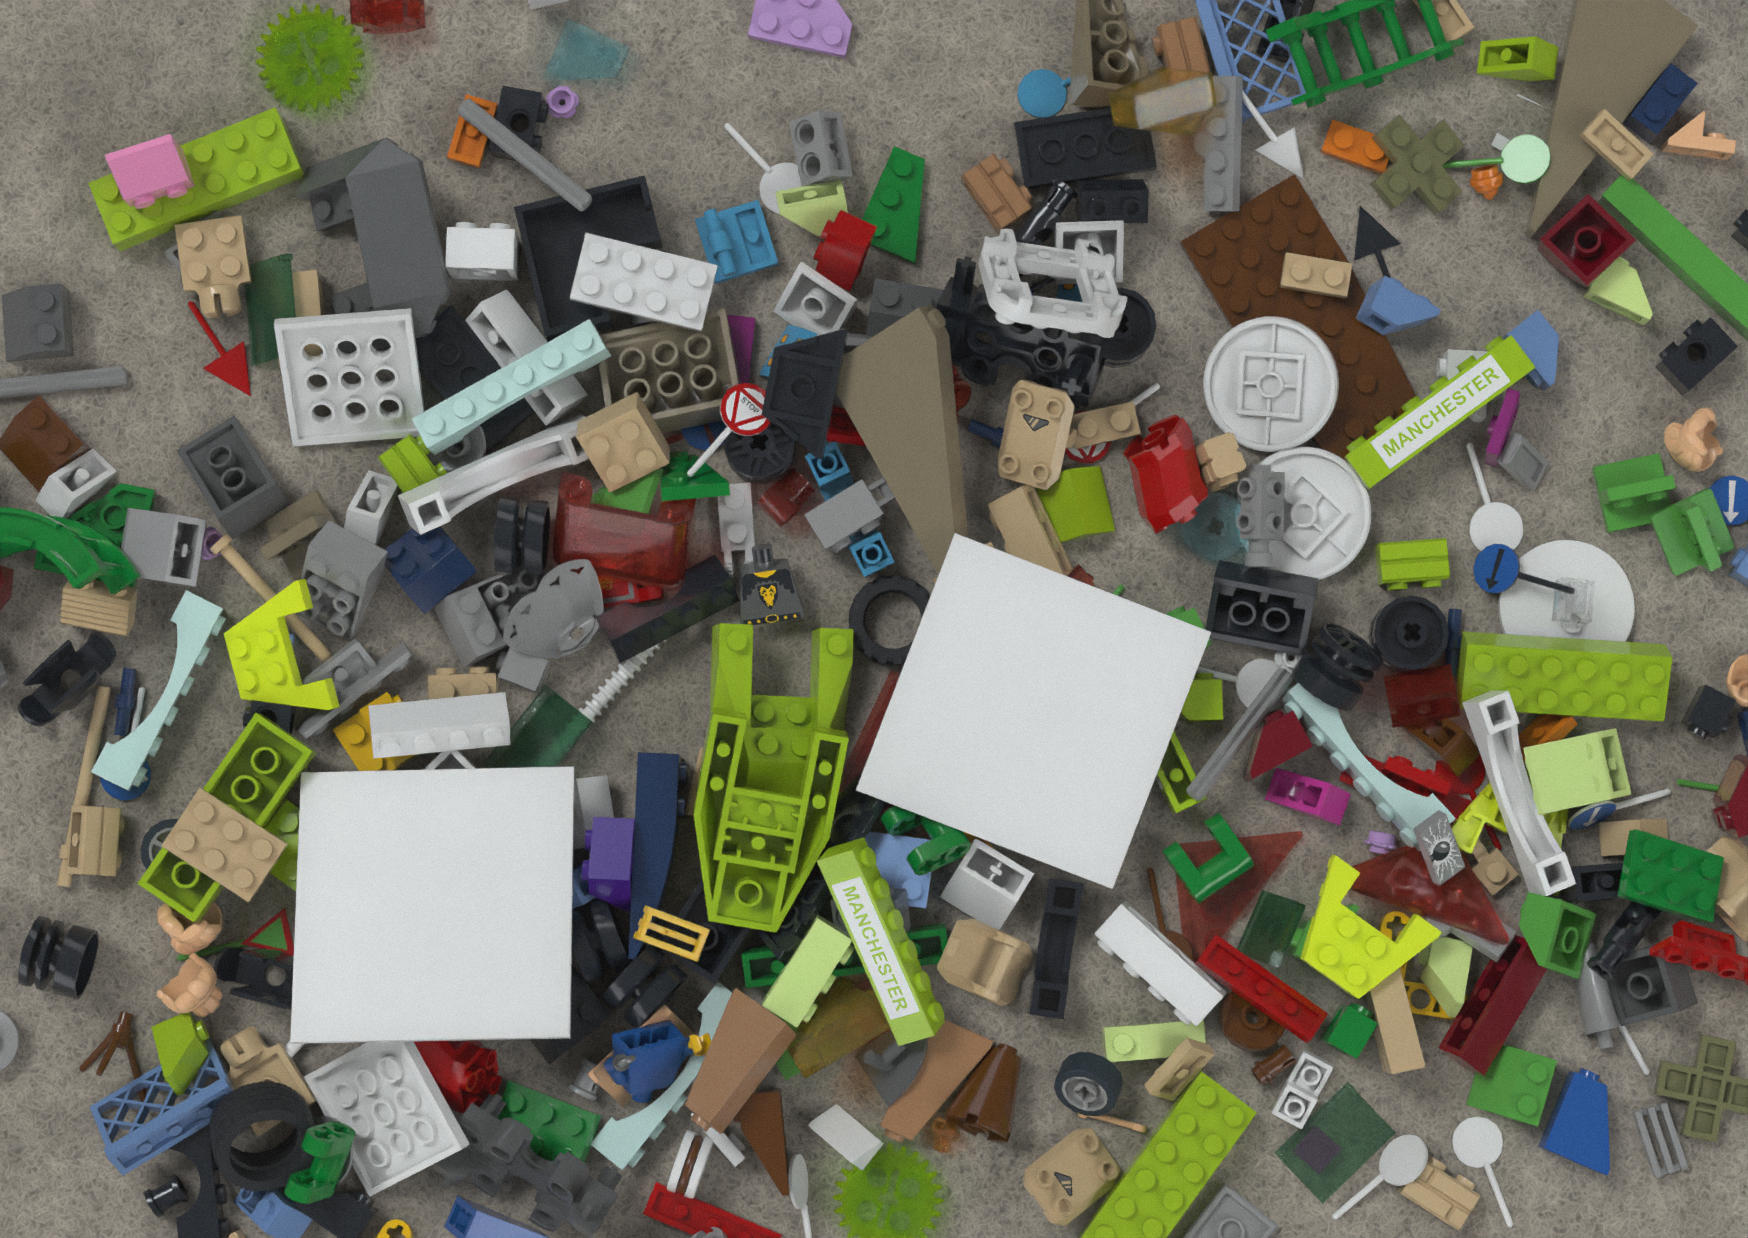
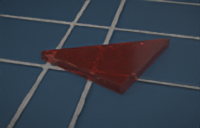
(1405, 882)
(1218, 912)

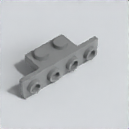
(353, 675)

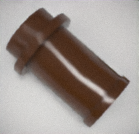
(1272, 1065)

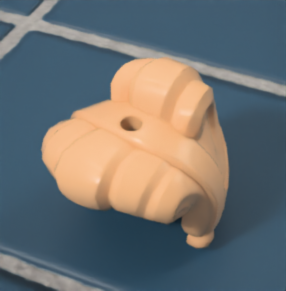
(1692, 442)
(190, 936)
(192, 988)

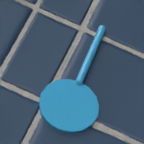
(1042, 93)

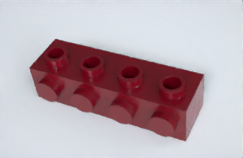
(1493, 1007)

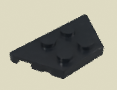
(805, 387)

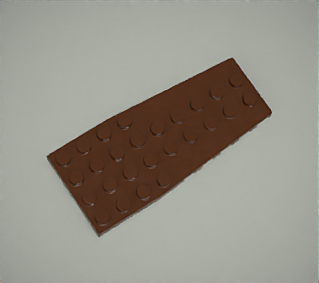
(1242, 269)

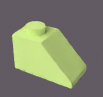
(812, 204)
(1621, 292)
(1446, 972)

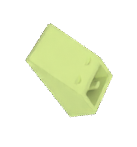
(1577, 771)

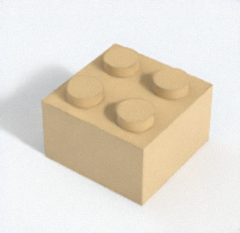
(623, 442)

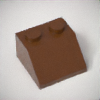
(41, 442)

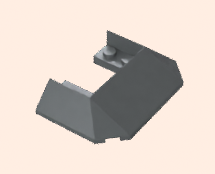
(395, 230)

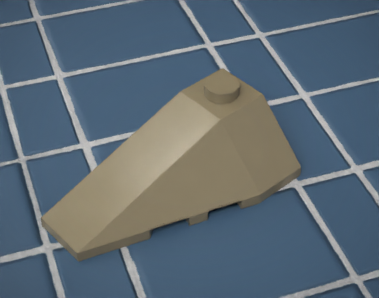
(1102, 53)

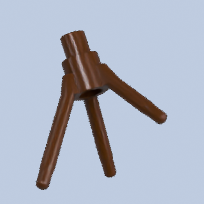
(117, 1038)

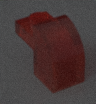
(388, 15)

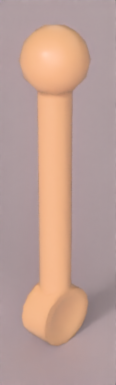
(1138, 1127)

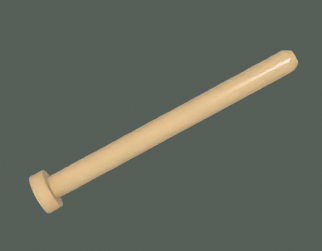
(266, 592)

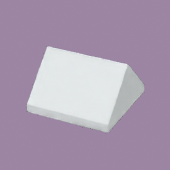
(1104, 238)
(815, 302)

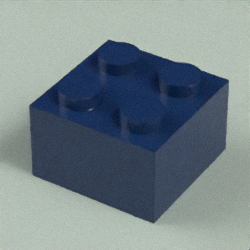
(428, 566)

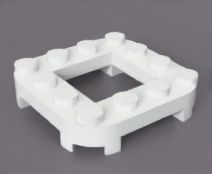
(1012, 301)

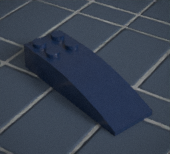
(655, 834)

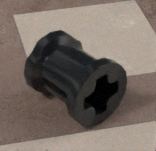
(166, 1195)

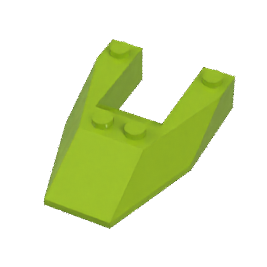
(779, 726)
(757, 841)

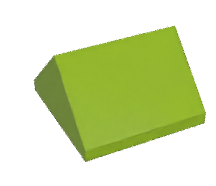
(1078, 504)

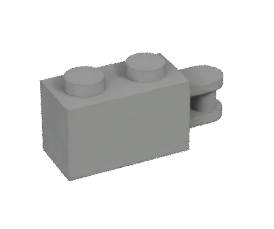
(848, 514)

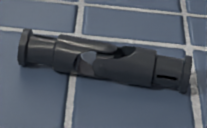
(1045, 215)
(1621, 941)

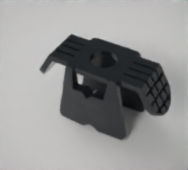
(50, 697)
(249, 968)

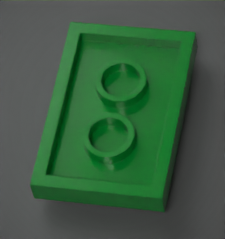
(1670, 876)
(553, 1122)

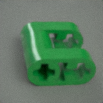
(944, 847)
(1218, 870)
(330, 1148)

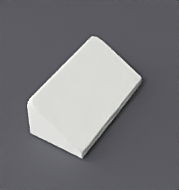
(846, 1136)

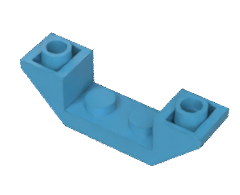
(832, 478)

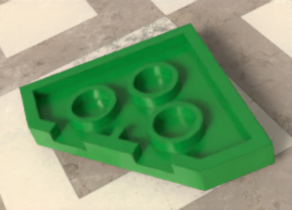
(107, 517)

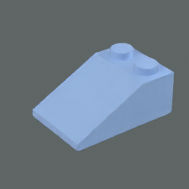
(894, 868)

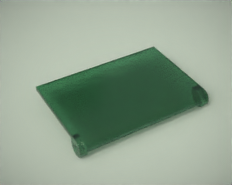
(268, 299)
(541, 734)
(1353, 1127)

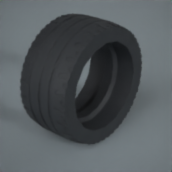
(255, 1104)

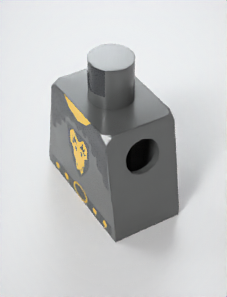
(768, 589)

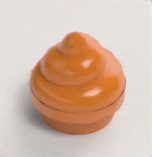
(1486, 180)

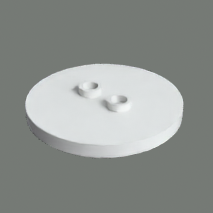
(1271, 383)
(1323, 513)
(1529, 606)

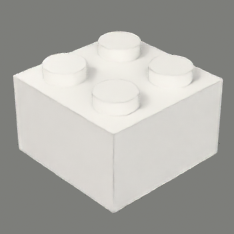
(483, 252)

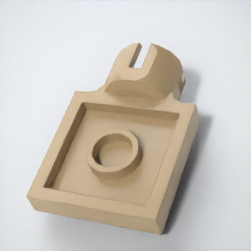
(214, 263)
(256, 1061)

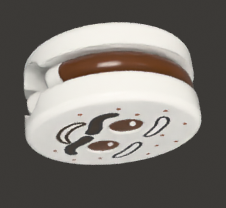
(690, 1164)

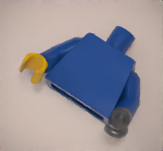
(650, 1057)

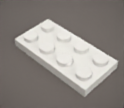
(643, 282)

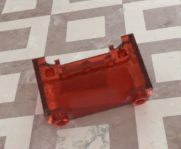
(623, 541)

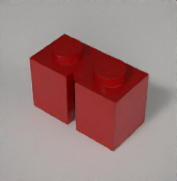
(844, 249)

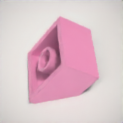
(150, 171)

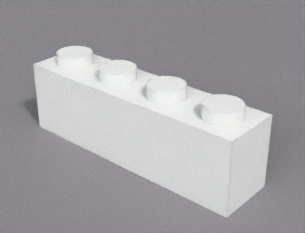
(511, 335)
(439, 725)
(1159, 963)

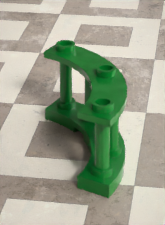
(1349, 14)
(70, 545)

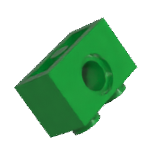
(1349, 1029)

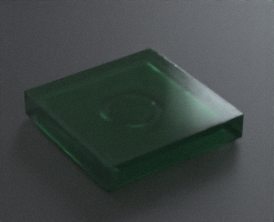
(1271, 928)

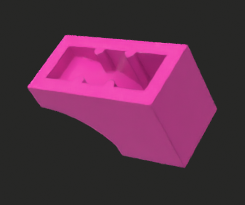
(1308, 796)

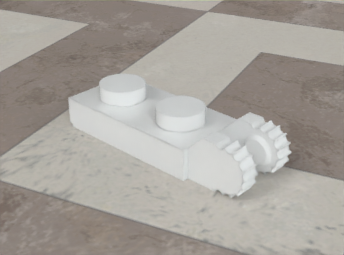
(736, 524)

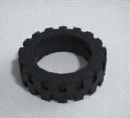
(860, 605)

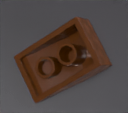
(764, 1128)

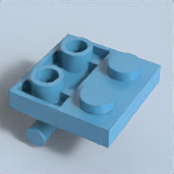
(736, 241)

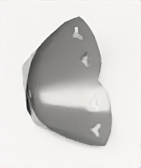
(557, 612)

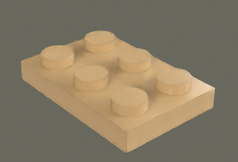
(224, 844)

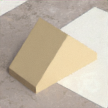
(1614, 834)

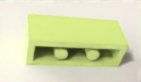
(808, 972)

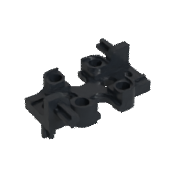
(969, 313)

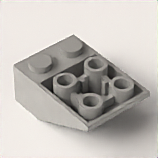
(341, 579)
(478, 614)

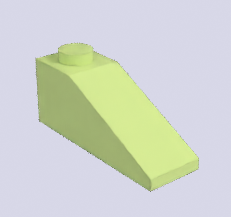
(1148, 1040)

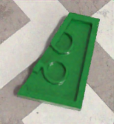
(897, 205)
(678, 486)

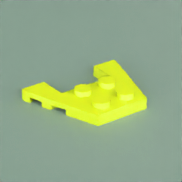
(265, 656)
(1485, 810)
(1349, 947)

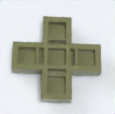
(1417, 164)
(1705, 1087)

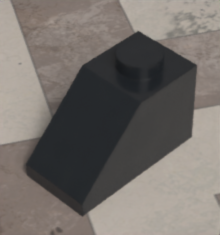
(342, 1214)

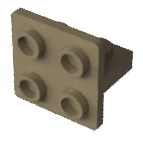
(294, 530)

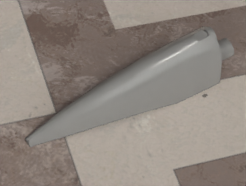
(1595, 1002)

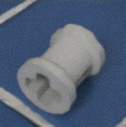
(584, 1084)

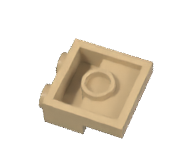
(449, 684)

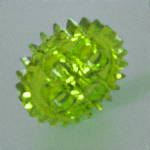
(337, 47)
(918, 1207)

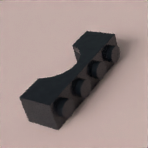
(636, 628)
(1055, 948)
(206, 1215)

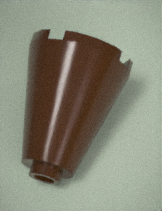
(989, 1096)

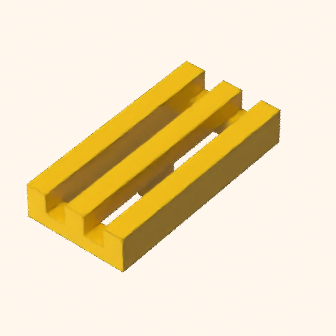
(646, 924)

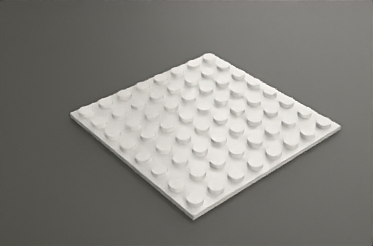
(1033, 711)
(434, 905)

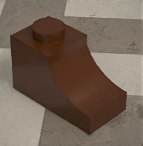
(1446, 743)

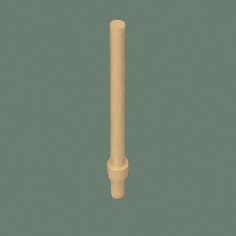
(86, 776)

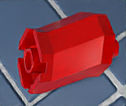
(1166, 474)
(462, 1073)

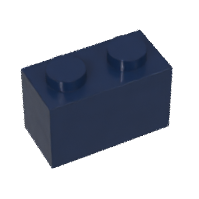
(1660, 103)

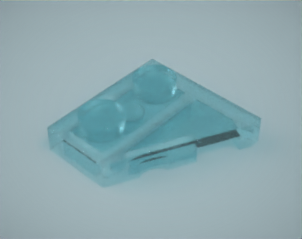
(585, 55)

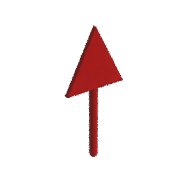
(230, 365)

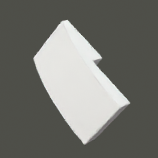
(1302, 1088)

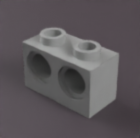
(820, 148)

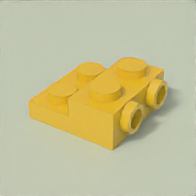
(357, 741)

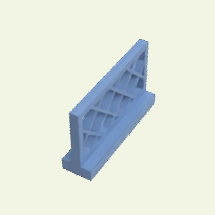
(1223, 57)
(171, 1124)

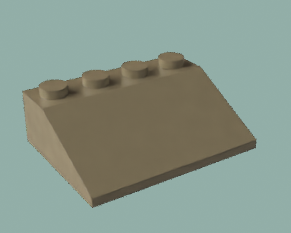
(673, 370)

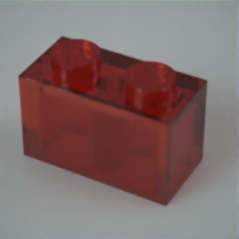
(1421, 696)

